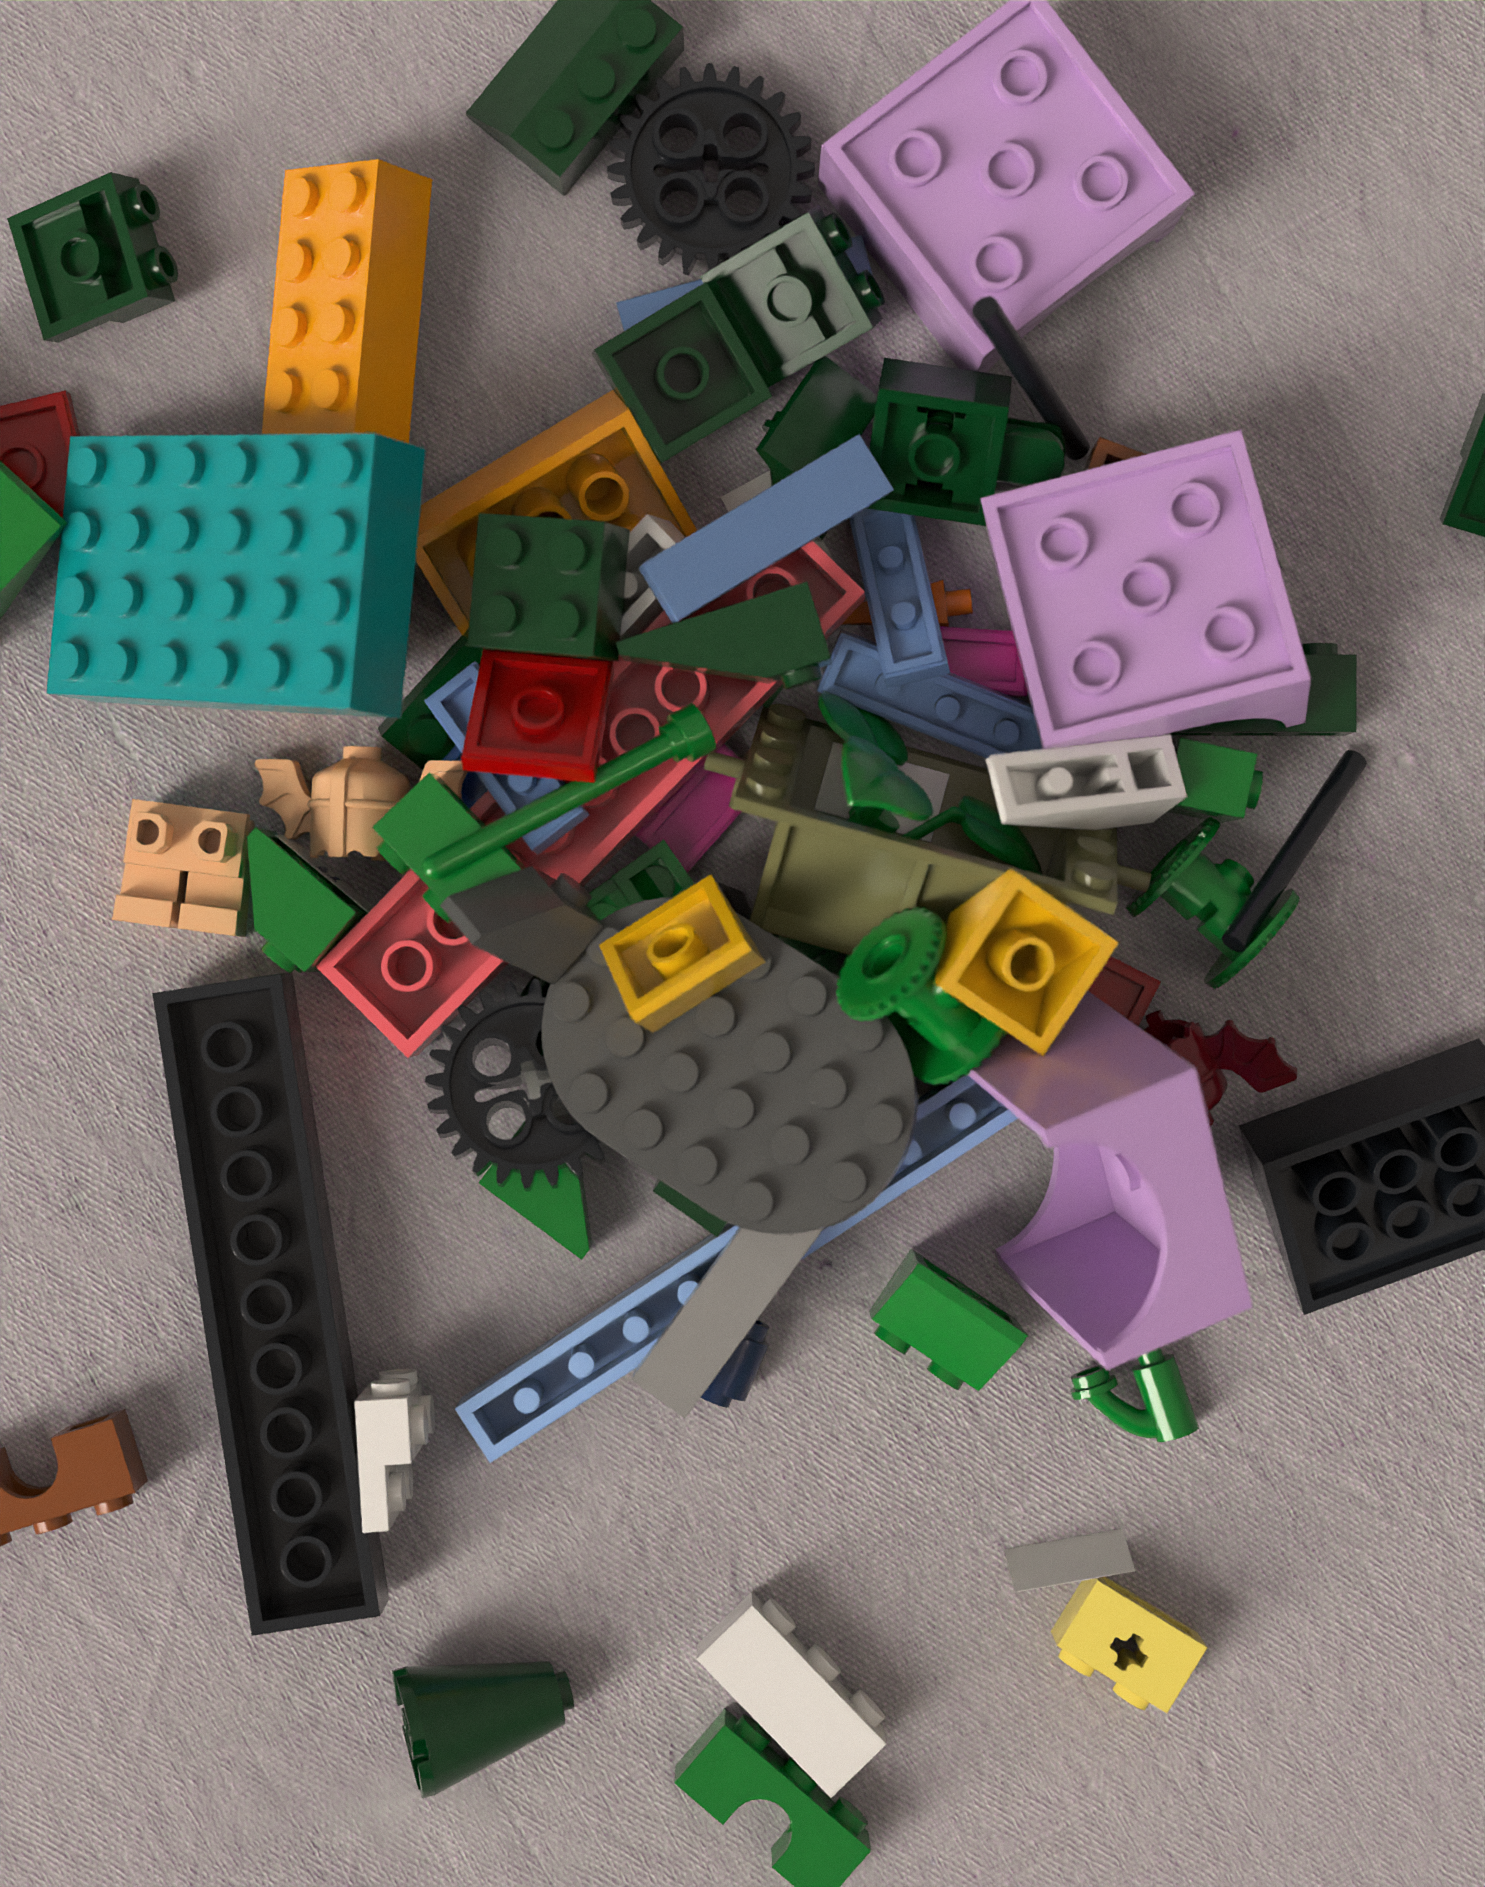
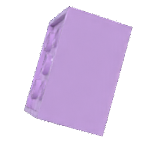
(1001, 179)
(1148, 597)
(1136, 1208)

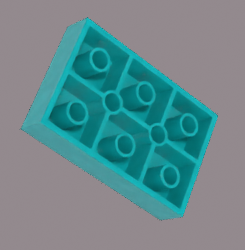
(238, 572)

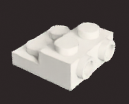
(390, 1431)

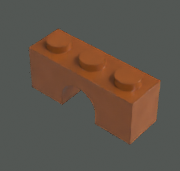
(95, 1468)

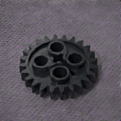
(710, 113)
(544, 1142)

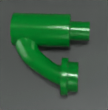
(1166, 1402)

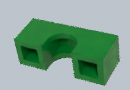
(737, 1766)

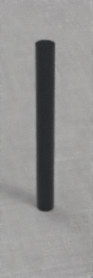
(1029, 374)
(1294, 851)

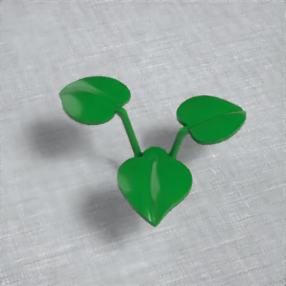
(877, 787)

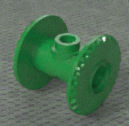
(1214, 896)
(897, 972)

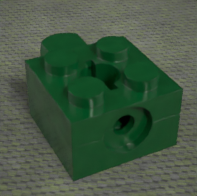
(949, 470)

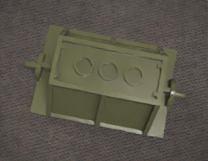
(840, 879)

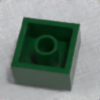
(682, 372)
(548, 586)

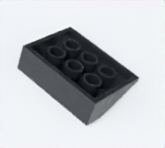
(1376, 1176)

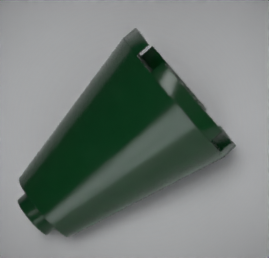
(475, 1715)

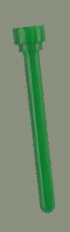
(682, 737)

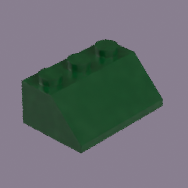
(573, 81)

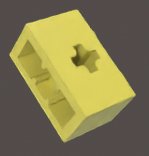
(1164, 1652)

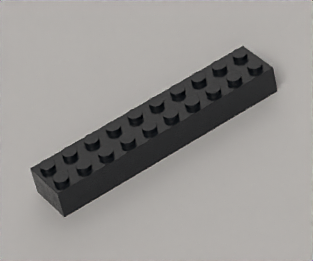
(270, 1300)

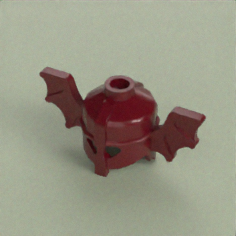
(1226, 1049)

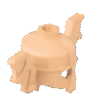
(343, 798)

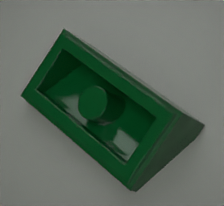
(818, 417)

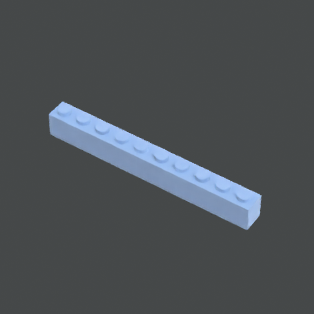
(627, 1326)

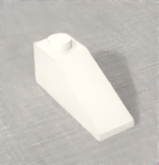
(1088, 784)

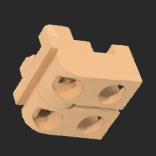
(186, 868)

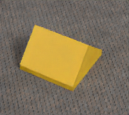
(680, 955)
(1021, 958)

